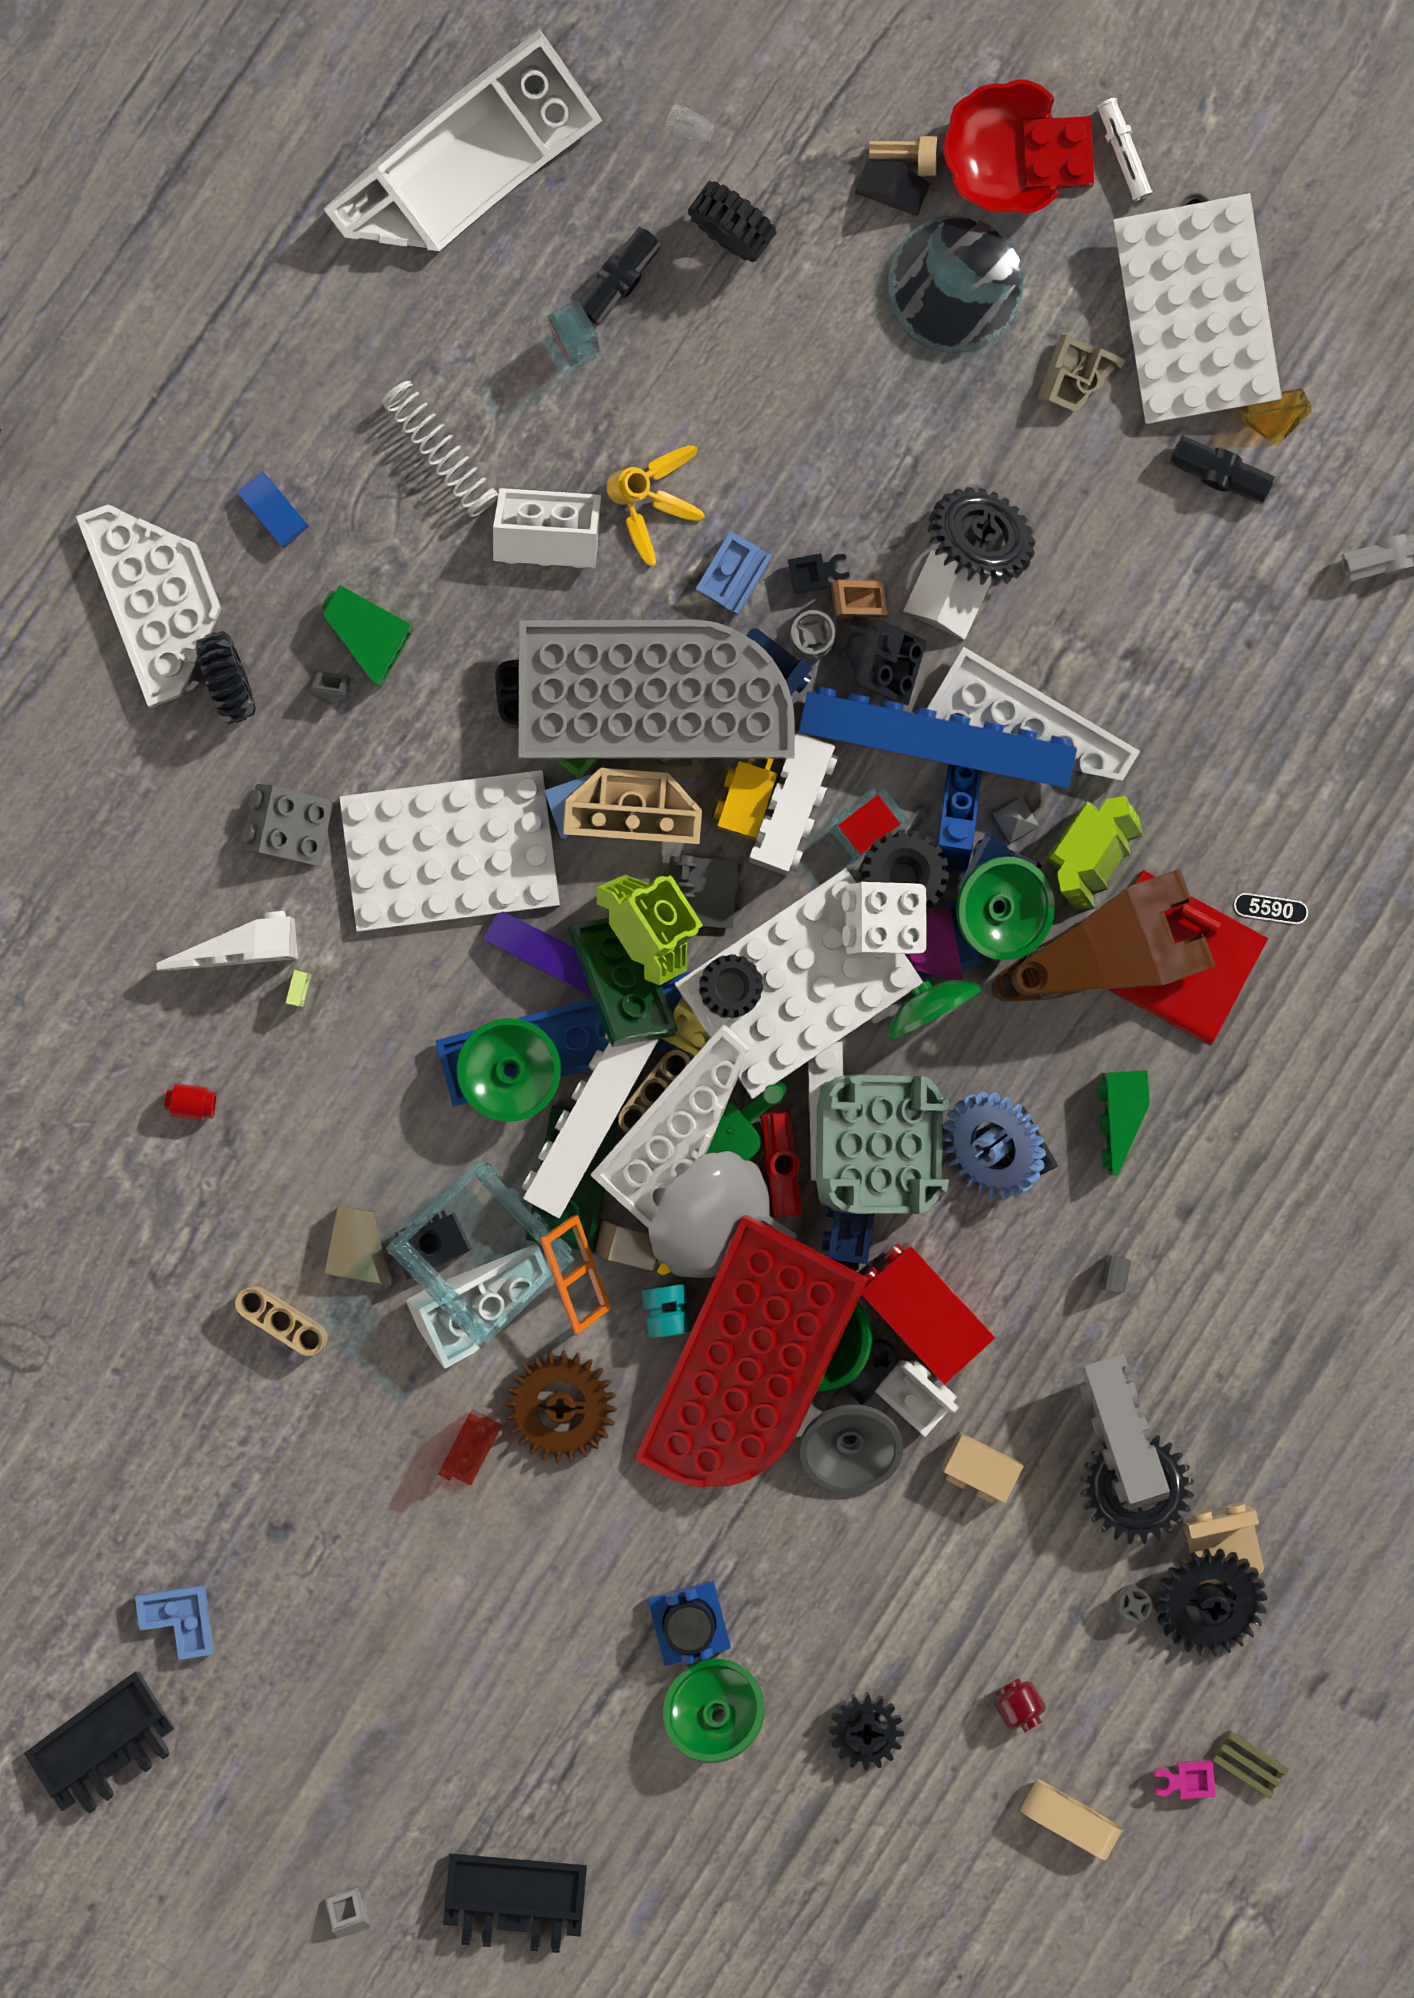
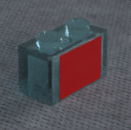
(574, 334)
(867, 823)

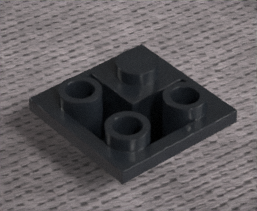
(884, 658)

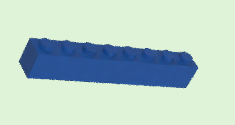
(938, 739)

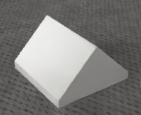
(946, 598)

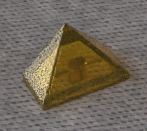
(1277, 418)

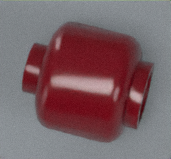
(1020, 1705)

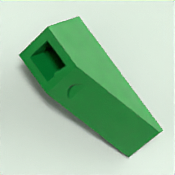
(1125, 1107)

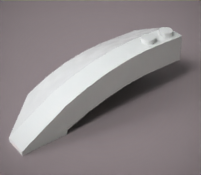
(468, 152)

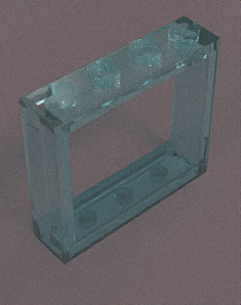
(441, 1290)

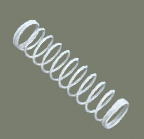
(390, 399)

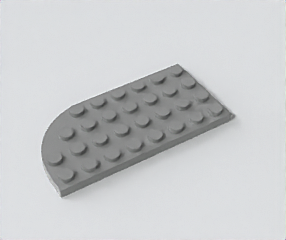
(649, 692)

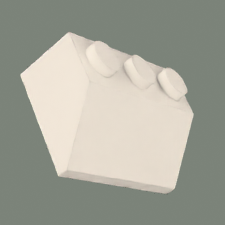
(546, 528)

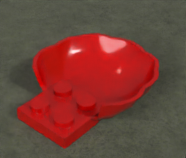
(1012, 151)

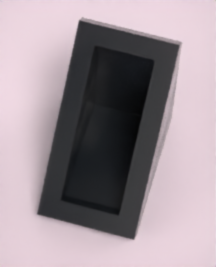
(893, 185)

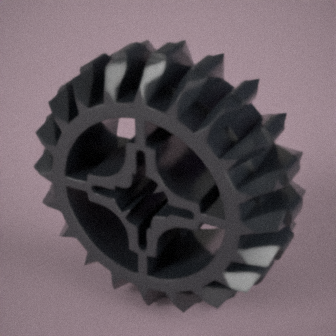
(225, 677)

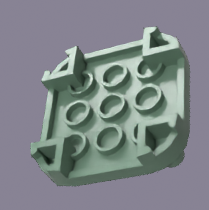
(880, 1144)

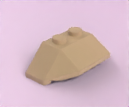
(632, 807)

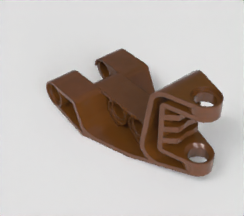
(1113, 947)

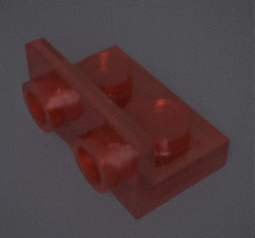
(470, 1448)

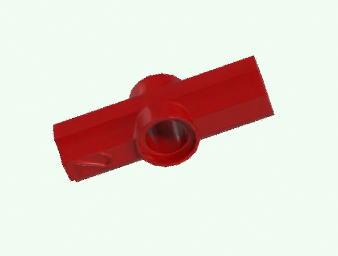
(783, 1186)

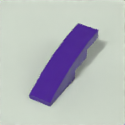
(537, 950)

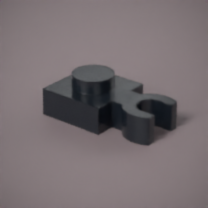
(810, 572)

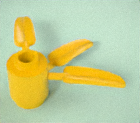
(634, 485)

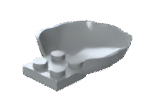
(704, 1211)

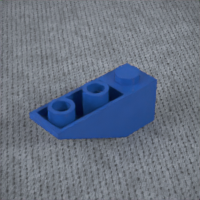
(958, 815)

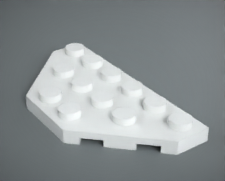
(156, 596)

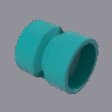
(668, 1322)

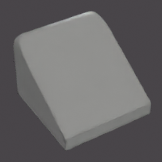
(347, 1913)

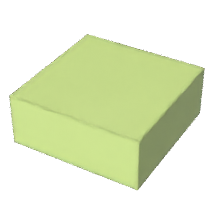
(298, 988)

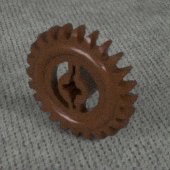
(527, 1404)

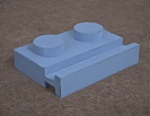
(733, 573)

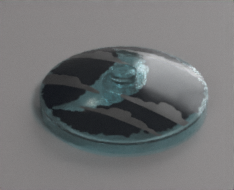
(955, 284)

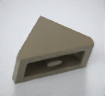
(625, 1246)

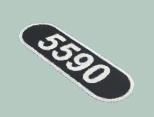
(1271, 908)

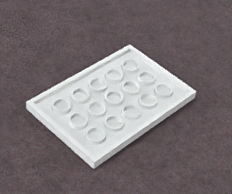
(1197, 309)
(449, 851)
(809, 986)

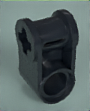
(872, 1374)

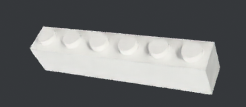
(586, 1125)

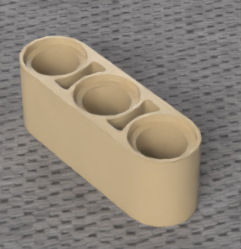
(658, 1074)
(264, 1319)
(1071, 1819)

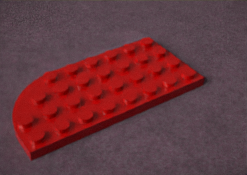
(751, 1360)

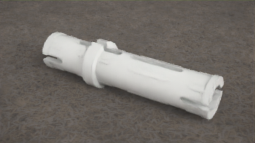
(1119, 136)

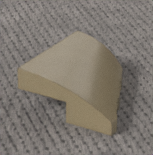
(1076, 373)
(357, 1247)

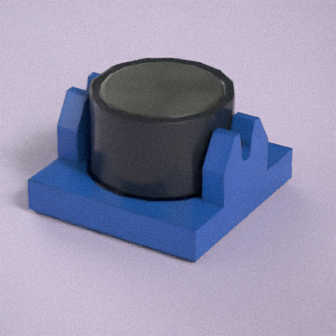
(689, 1624)

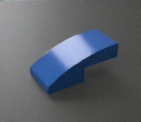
(273, 509)

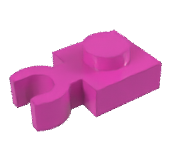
(1192, 1779)

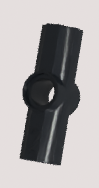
(620, 275)
(1221, 470)

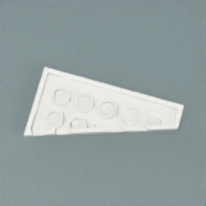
(990, 694)
(674, 1128)

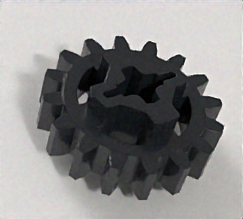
(852, 1729)

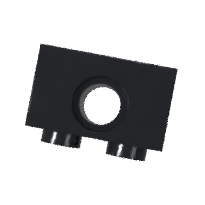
(450, 1237)

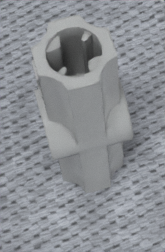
(1386, 557)

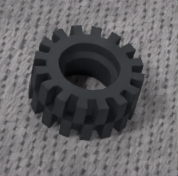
(752, 986)

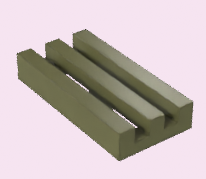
(1274, 1780)

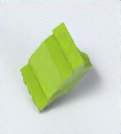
(1093, 849)
(651, 923)

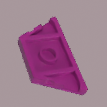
(941, 951)

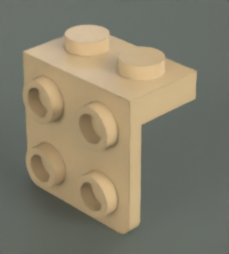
(1226, 1530)

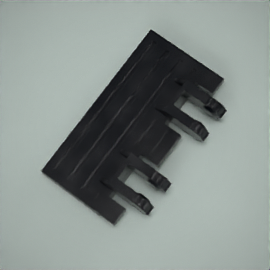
(94, 1743)
(515, 1891)

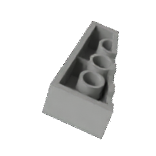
(1124, 1433)

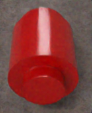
(190, 1102)

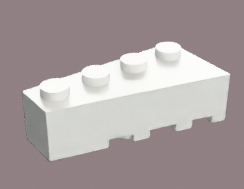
(791, 805)

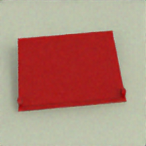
(1205, 998)

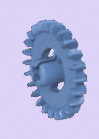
(969, 1152)

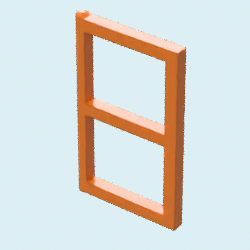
(588, 1265)

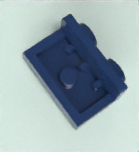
(848, 1237)

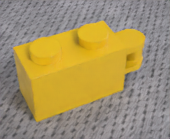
(746, 799)

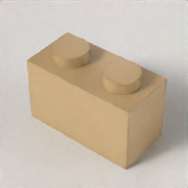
(981, 1468)

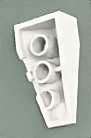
(251, 943)
(486, 1290)

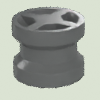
(1137, 1609)

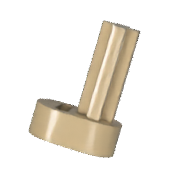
(922, 151)

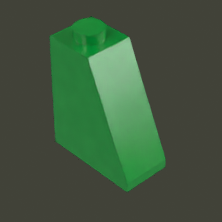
(367, 631)

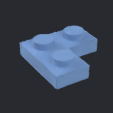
(183, 1609)

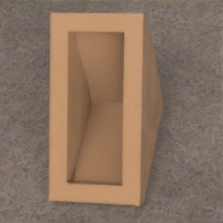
(858, 599)

